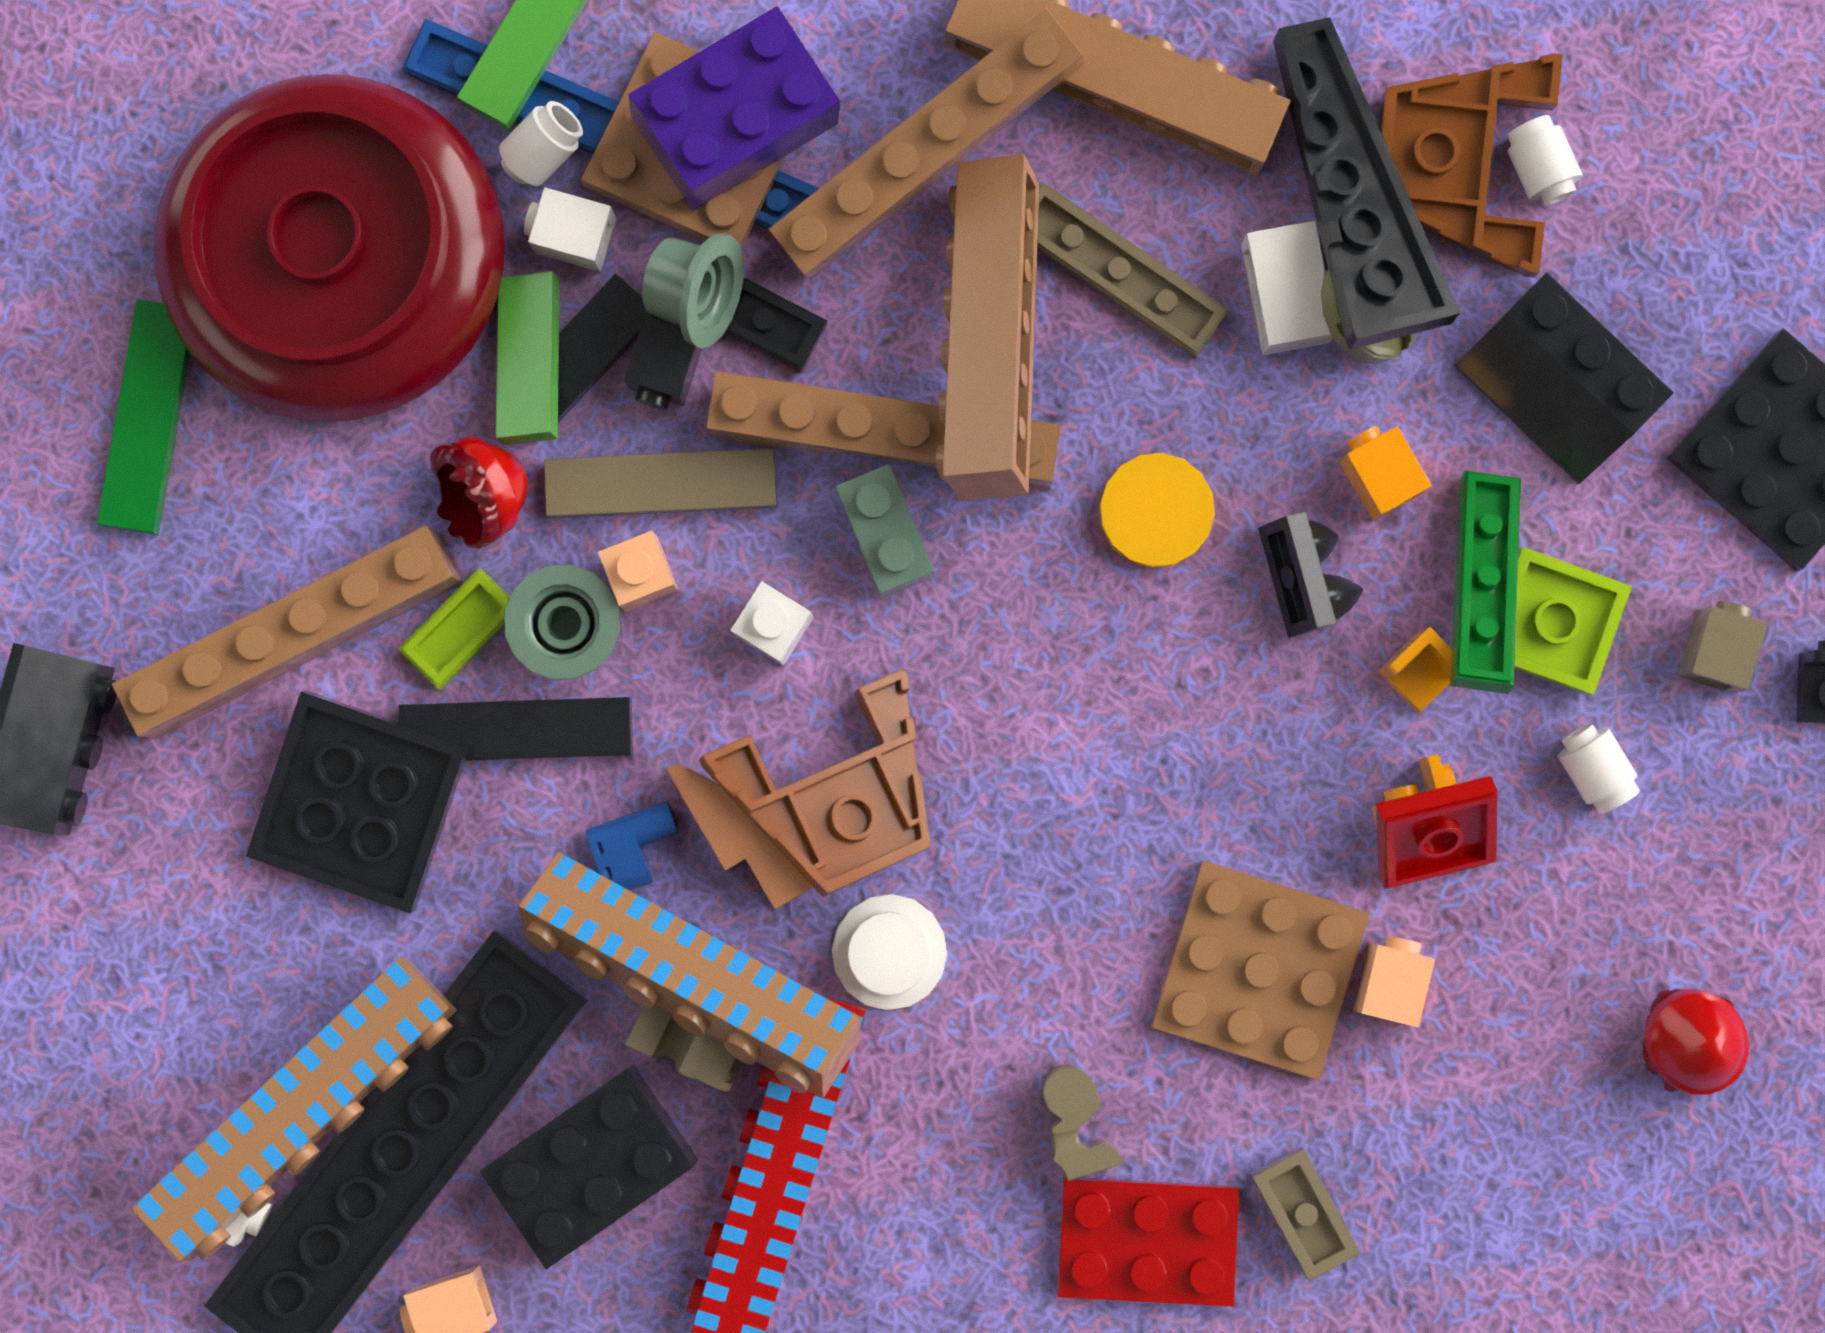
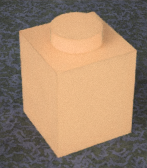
(638, 571)
(1394, 981)
(449, 1305)

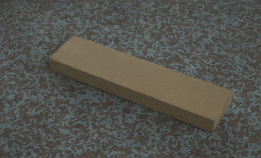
(1125, 274)
(660, 483)

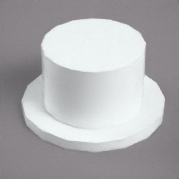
(889, 952)

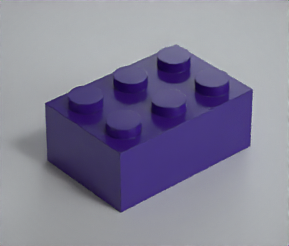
(734, 108)

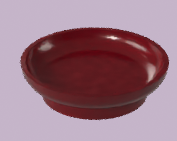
(329, 247)

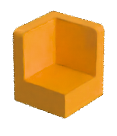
(1419, 669)

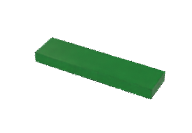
(145, 423)
(1486, 582)

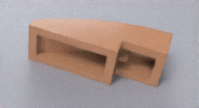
(737, 837)

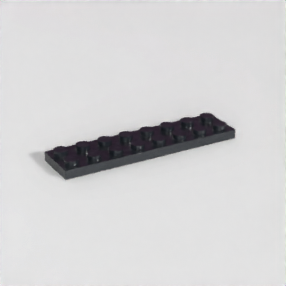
(400, 1151)

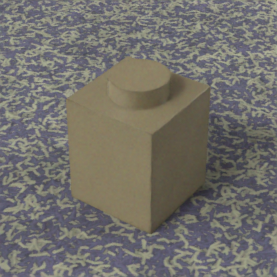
(1723, 647)

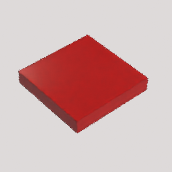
(1437, 832)

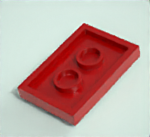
(1148, 1241)

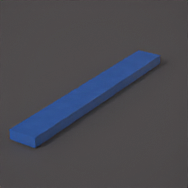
(448, 58)

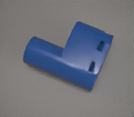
(619, 844)

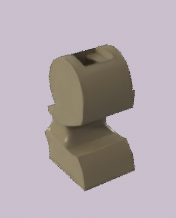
(694, 1056)
(1075, 1100)

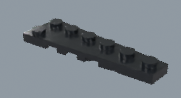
(1368, 228)

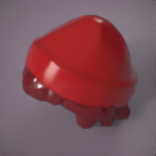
(478, 489)
(1695, 1041)

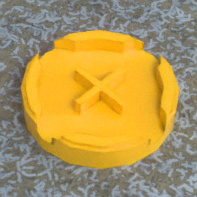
(1156, 510)

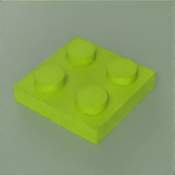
(1565, 621)

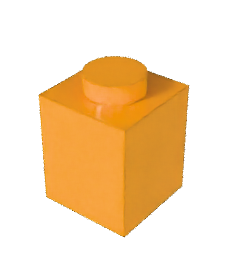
(1383, 470)

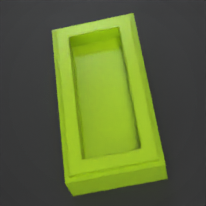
(457, 629)

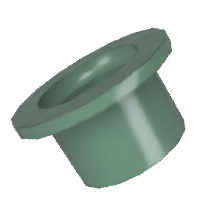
(695, 286)
(562, 622)

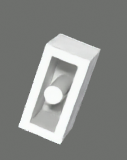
(1285, 286)

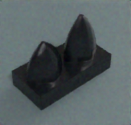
(1305, 594)

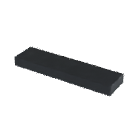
(529, 727)

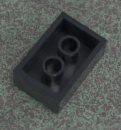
(589, 1166)

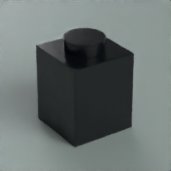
(661, 365)

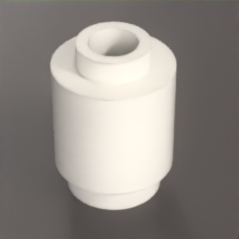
(540, 144)
(1544, 160)
(1598, 768)

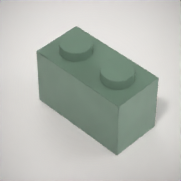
(885, 531)

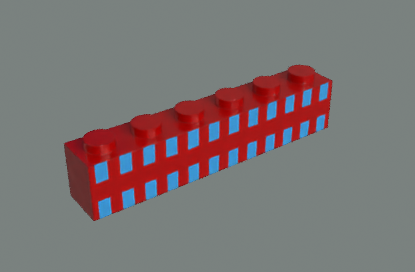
(765, 1204)

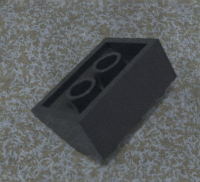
(1563, 378)
(49, 737)

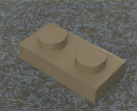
(1305, 1213)

